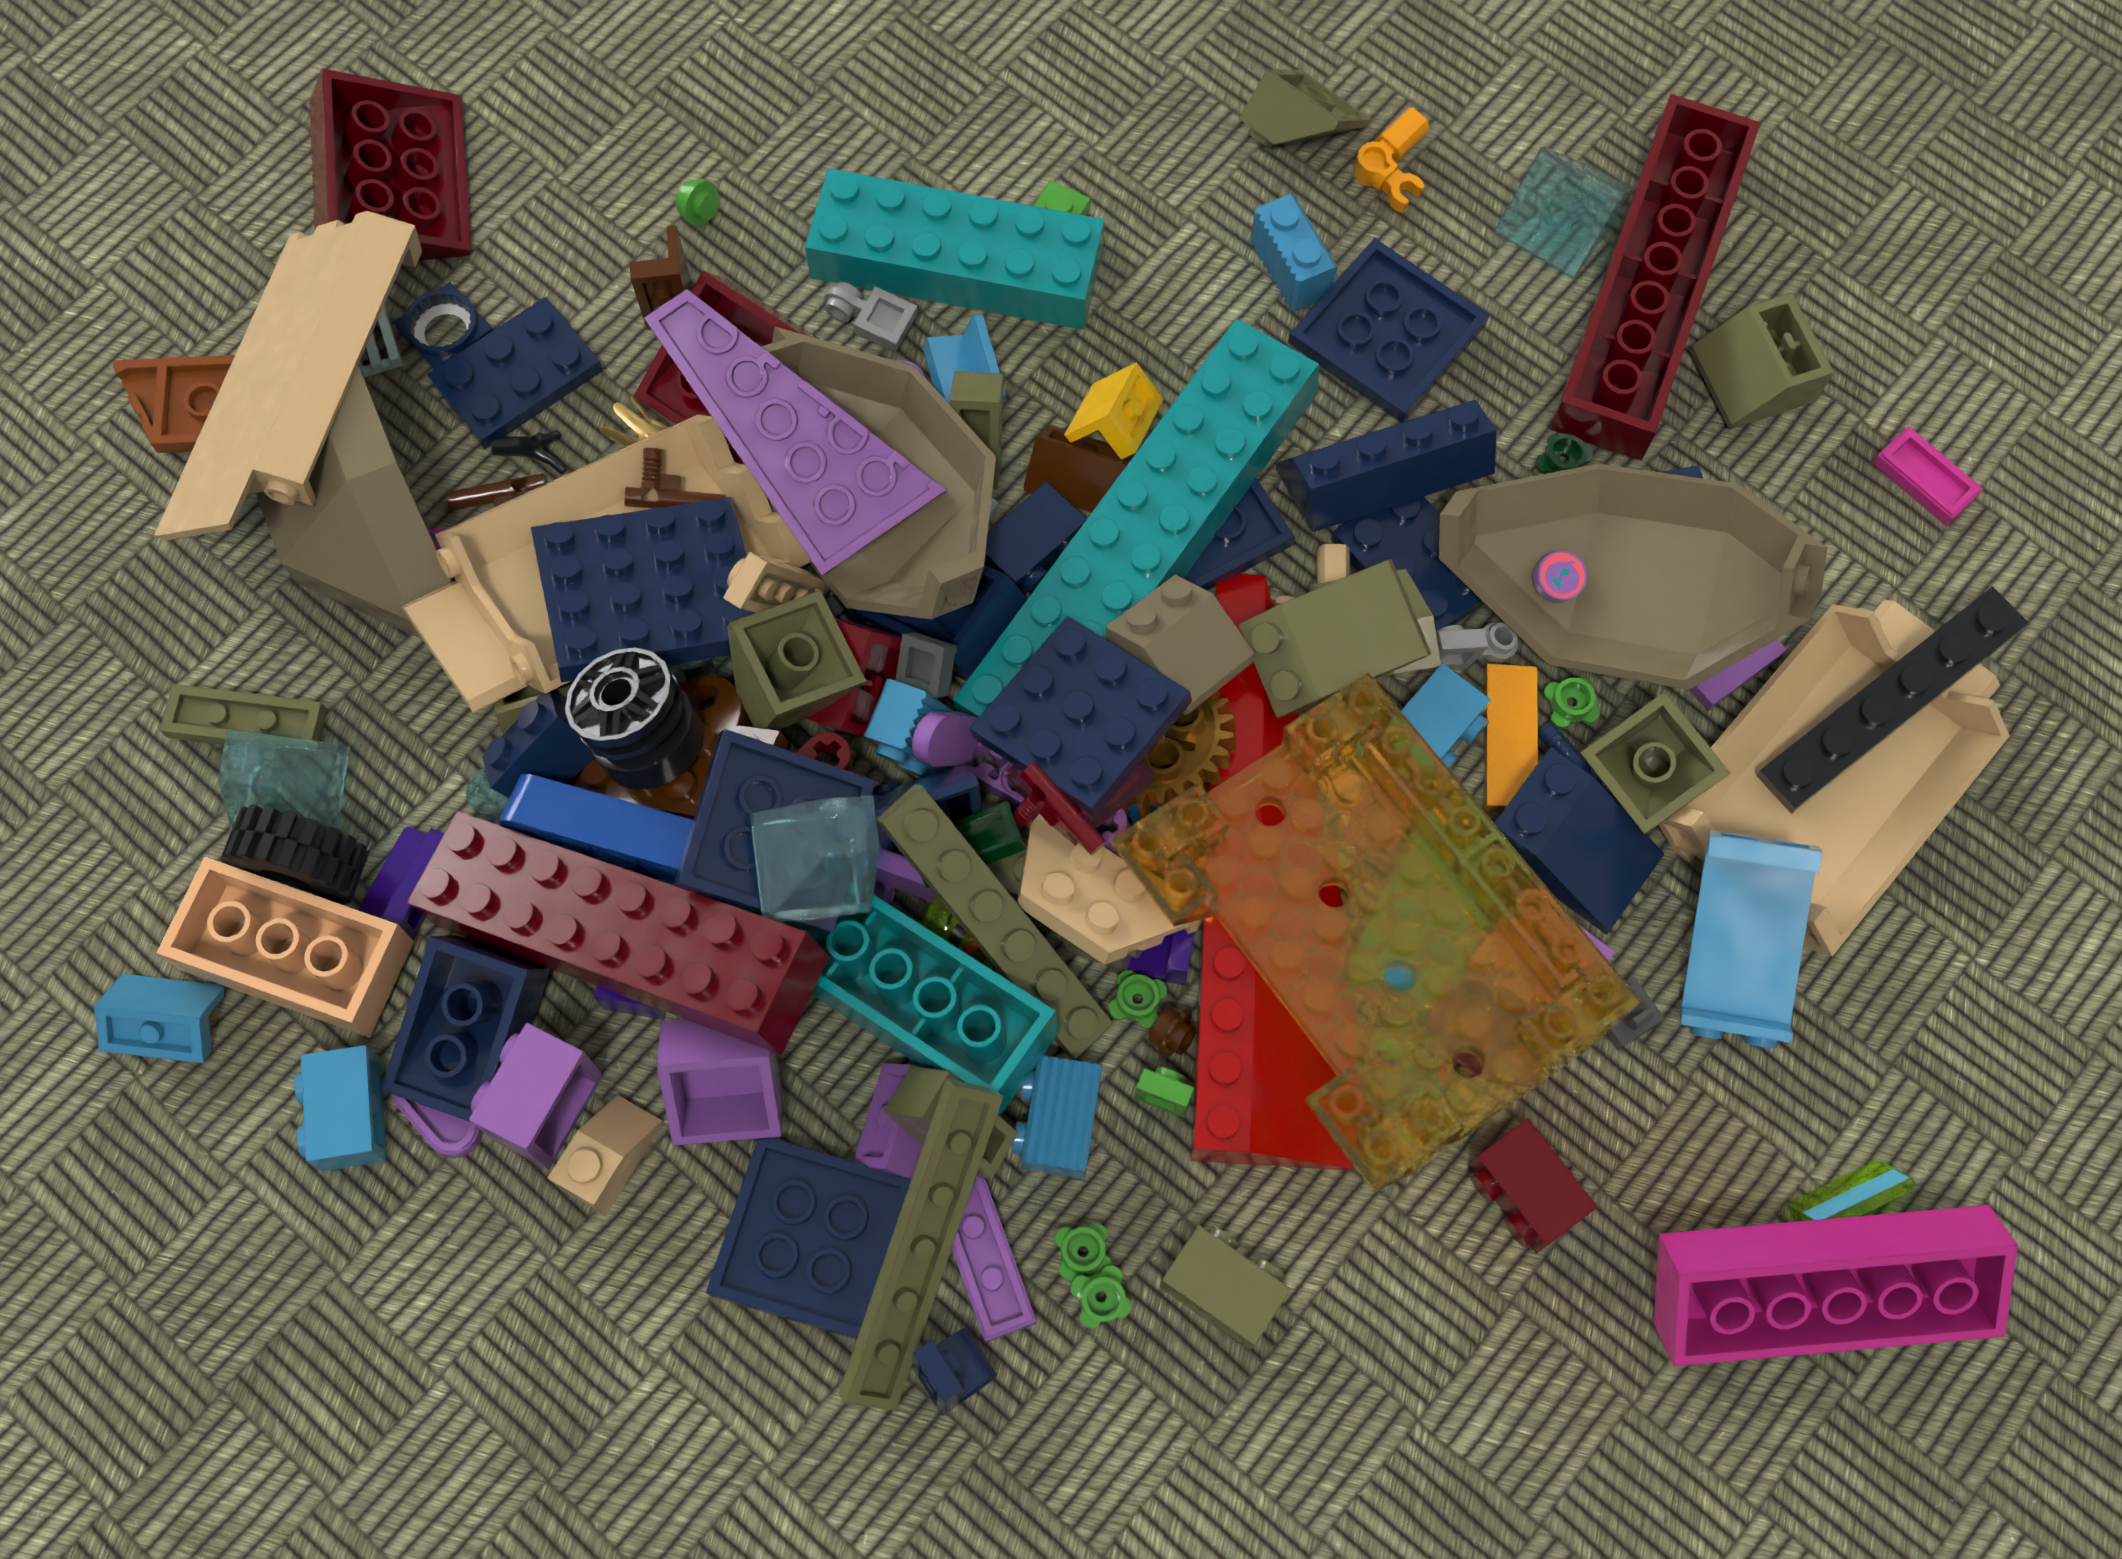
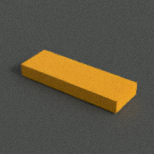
(1511, 731)

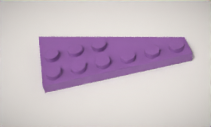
(808, 455)

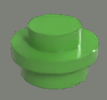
(697, 201)

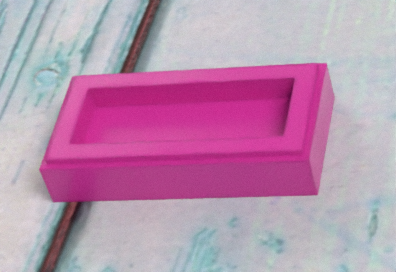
(1927, 476)

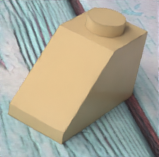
(605, 1153)

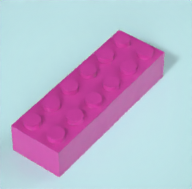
(1833, 1285)

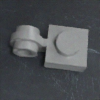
(880, 319)
(1462, 647)

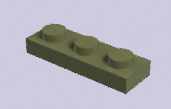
(205, 714)

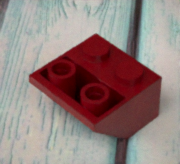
(878, 659)

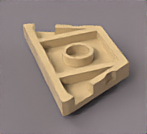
(1089, 898)

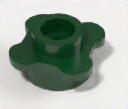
(1566, 446)

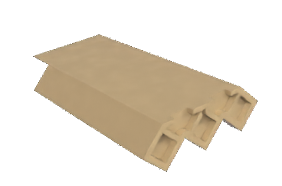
(290, 372)
(494, 620)
(1880, 806)

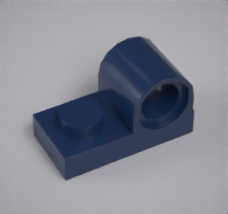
(952, 1369)

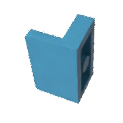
(960, 353)
(157, 1018)

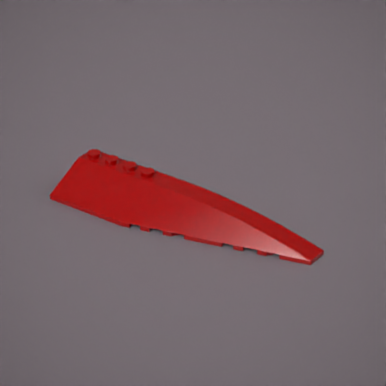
(1249, 1050)

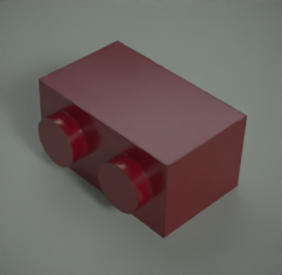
(1530, 1187)

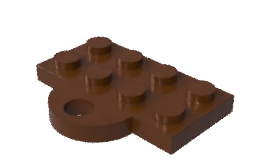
(683, 794)

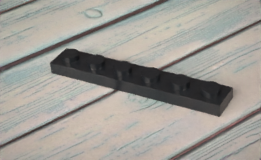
(1892, 699)

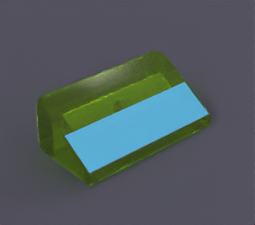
(1852, 1193)

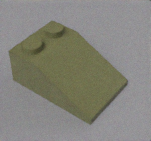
(1333, 638)

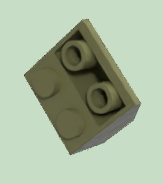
(1762, 362)

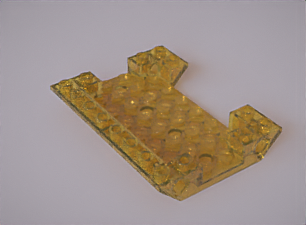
(1427, 892)

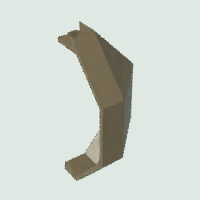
(365, 530)
(938, 552)
(1674, 566)

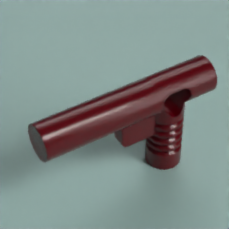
(1055, 807)

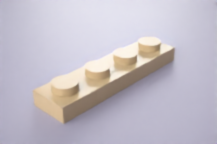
(765, 583)

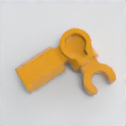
(1378, 160)

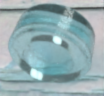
(483, 799)

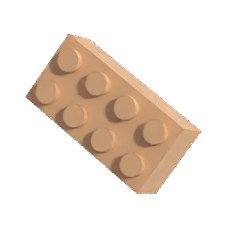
(286, 946)

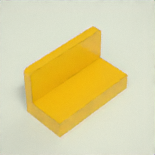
(1119, 408)

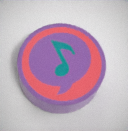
(1559, 576)

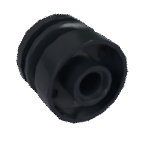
(635, 718)

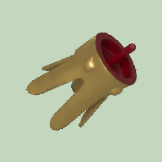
(638, 424)

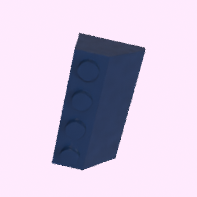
(1391, 465)

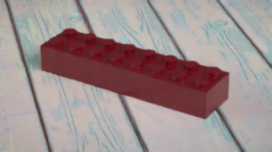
(1655, 278)
(621, 931)

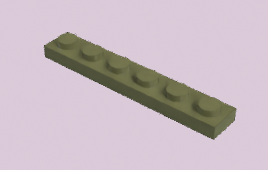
(991, 916)
(920, 1245)

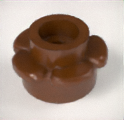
(1172, 1032)

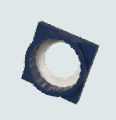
(435, 303)

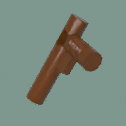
(666, 486)
(493, 493)

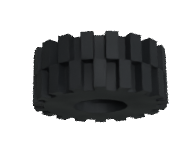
(296, 852)

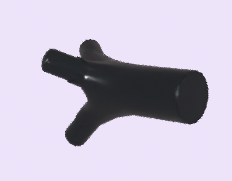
(530, 447)

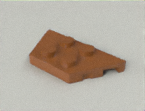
(173, 396)

